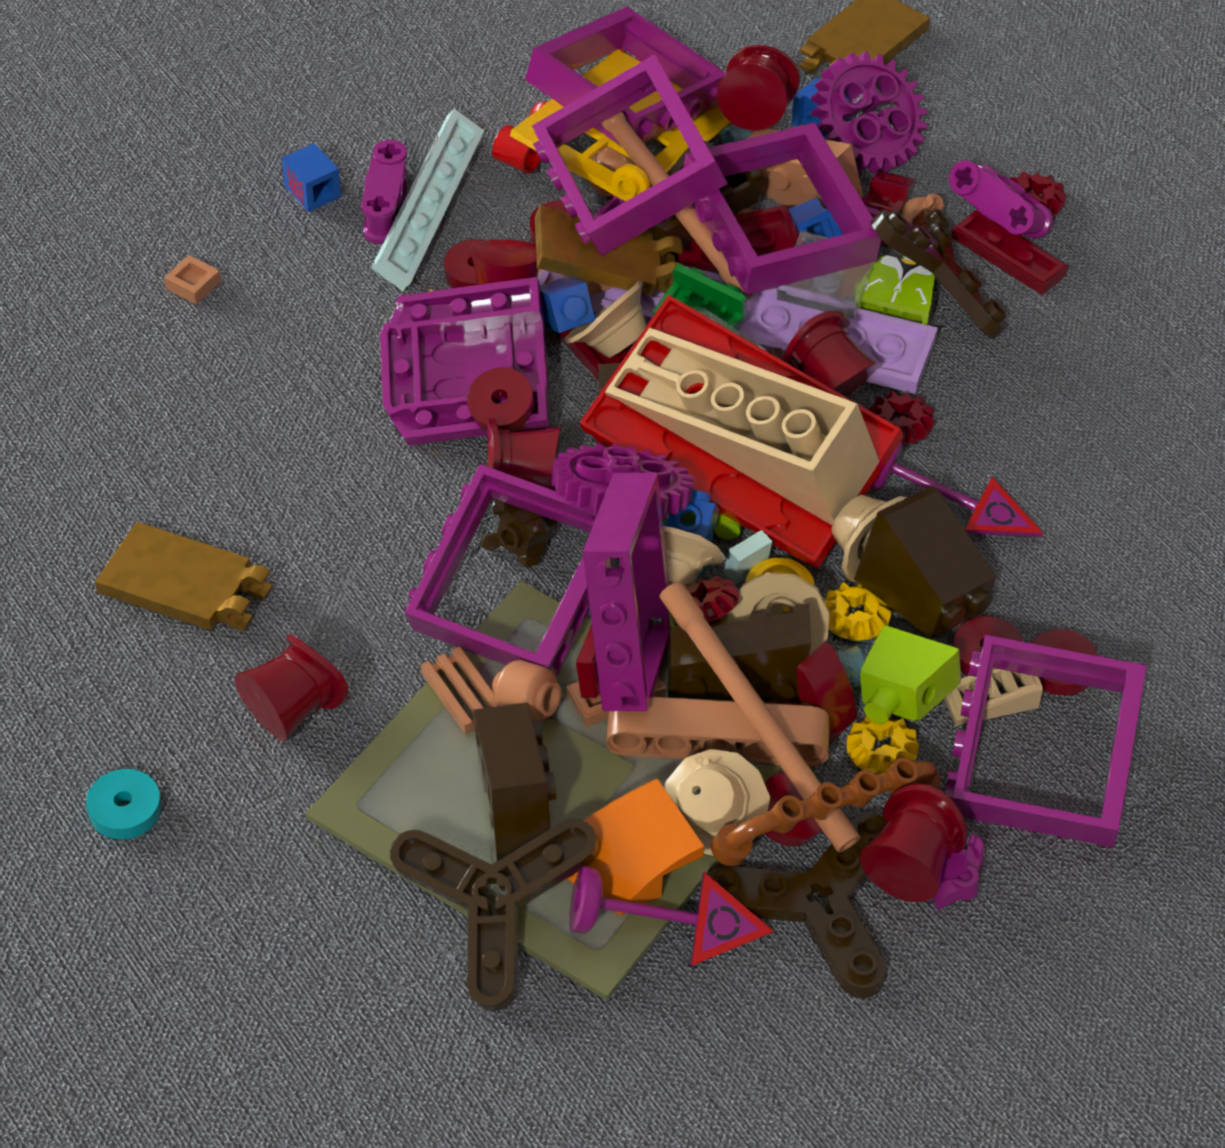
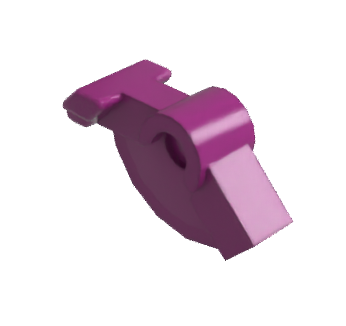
(961, 874)

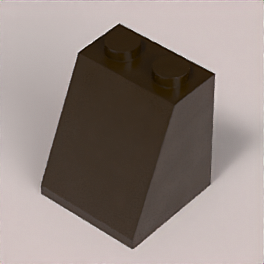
(925, 564)

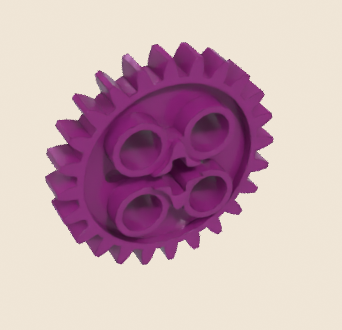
(858, 81)
(587, 473)

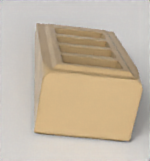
(1011, 702)

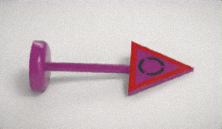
(992, 515)
(719, 922)

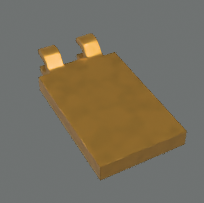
(861, 27)
(641, 258)
(183, 578)

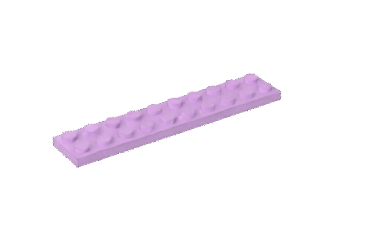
(894, 343)

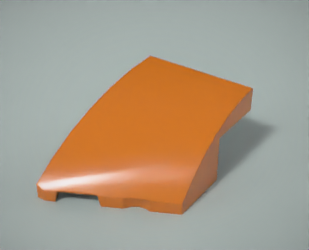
(641, 842)

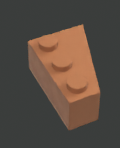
(790, 183)

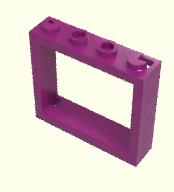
(554, 65)
(652, 204)
(759, 273)
(457, 535)
(626, 597)
(1060, 666)

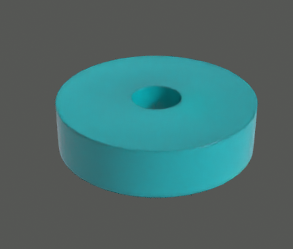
(127, 820)

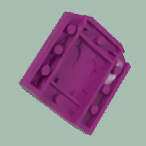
(449, 339)

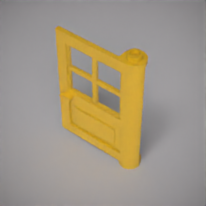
(628, 179)

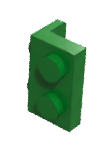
(699, 291)

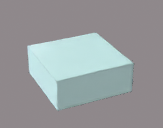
(746, 555)

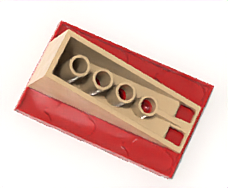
(746, 427)

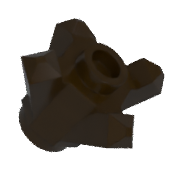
(520, 533)

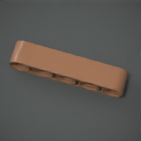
(689, 726)

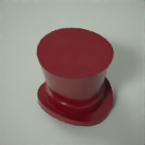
(757, 87)
(504, 260)
(829, 354)
(524, 454)
(291, 688)
(914, 843)

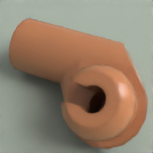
(914, 206)

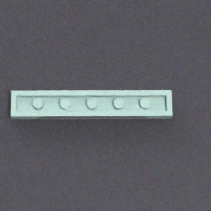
(427, 200)

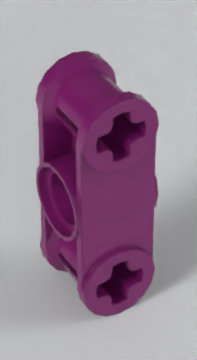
(384, 189)
(1000, 199)

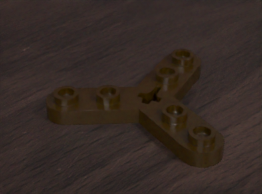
(931, 247)
(521, 875)
(839, 932)

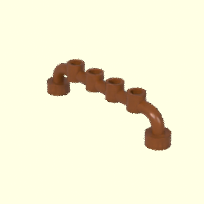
(735, 842)

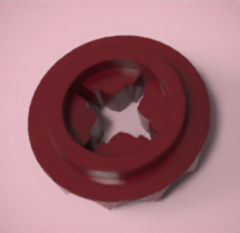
(1052, 192)
(920, 417)
(714, 597)

